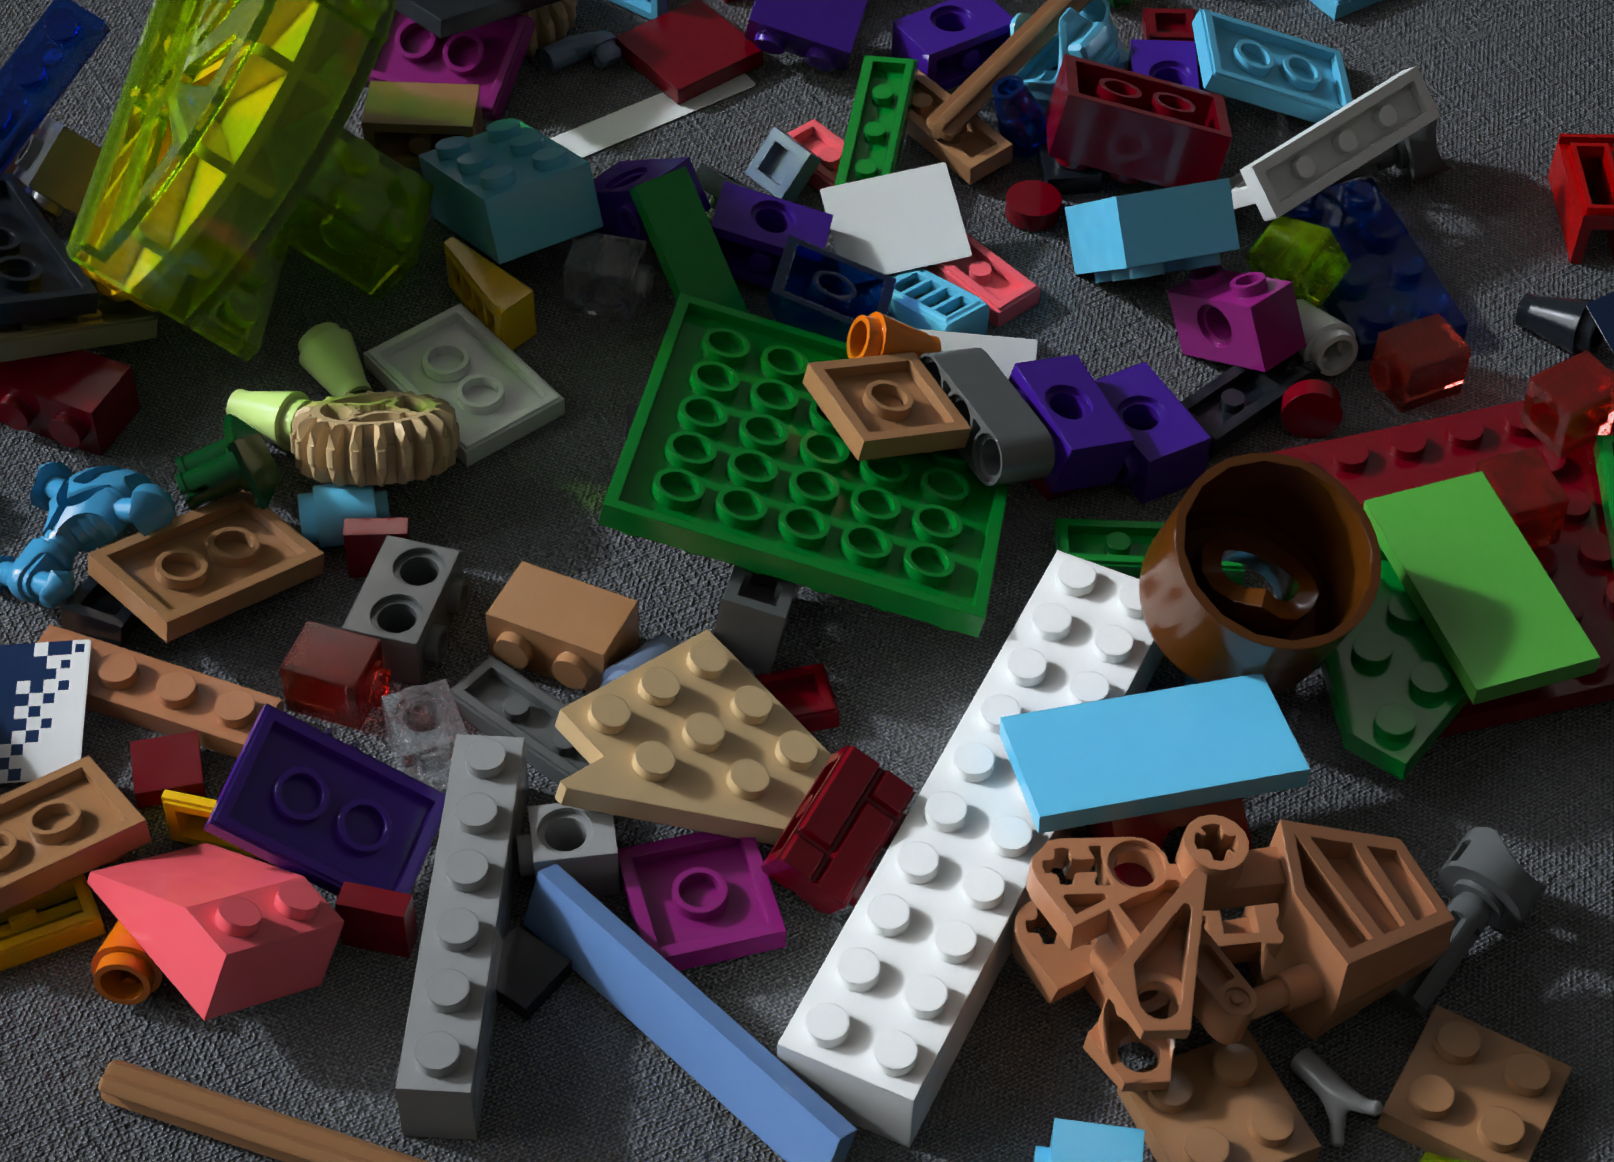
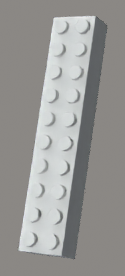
(948, 890)

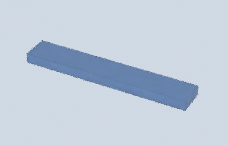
(686, 1023)

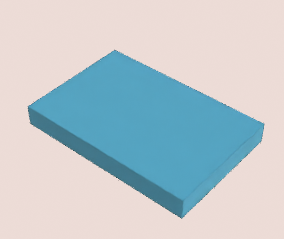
(1269, 67)

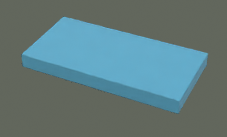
(1152, 752)

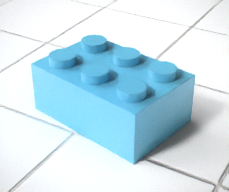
(511, 190)
(1153, 231)

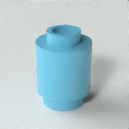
(328, 505)

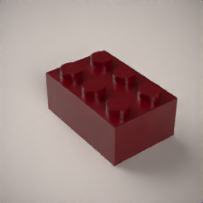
(1135, 125)

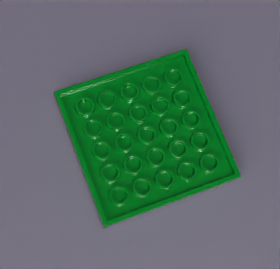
(754, 474)

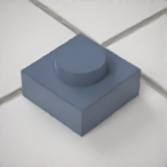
(783, 165)

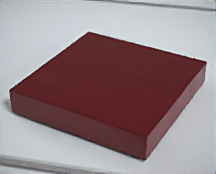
(689, 51)

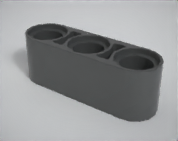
(1006, 434)

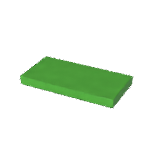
(1480, 588)

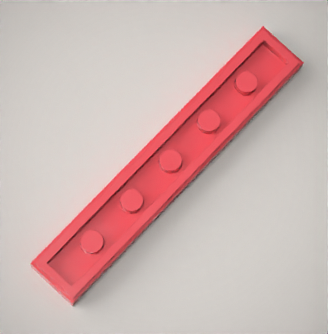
(981, 274)

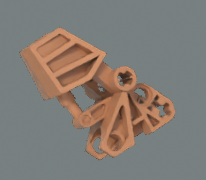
(1322, 928)

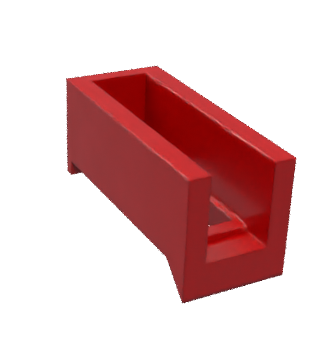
(1575, 162)

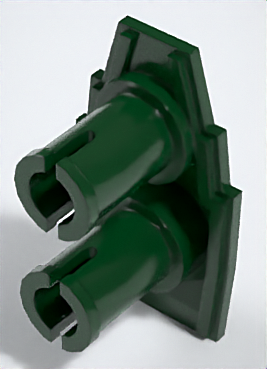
(228, 465)

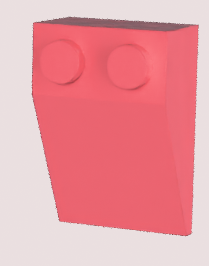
(223, 925)

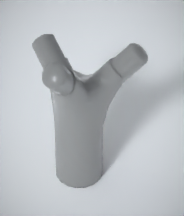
(1333, 1092)

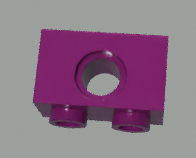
(1237, 318)

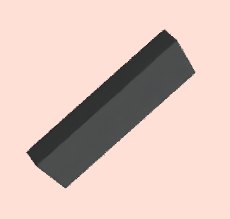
(511, 706)

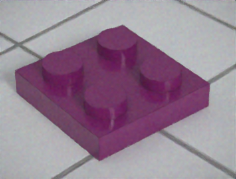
(701, 898)

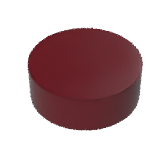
(1033, 205)
(1311, 409)

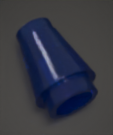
(1019, 115)

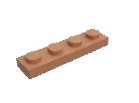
(167, 695)

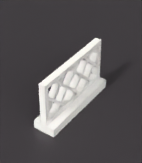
(1335, 145)

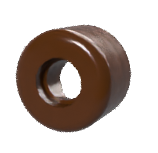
(1293, 530)

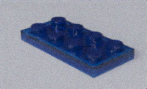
(1388, 272)

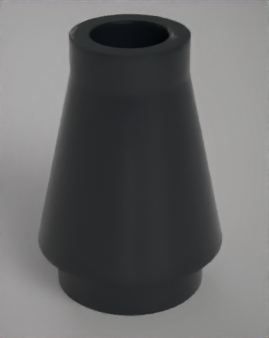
(1560, 321)

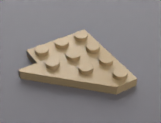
(691, 746)

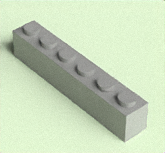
(462, 940)

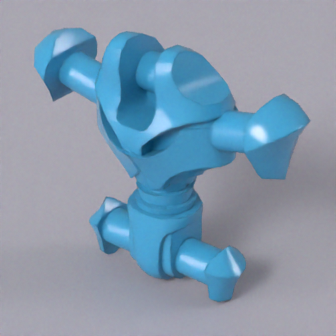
(82, 515)

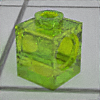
(1300, 254)

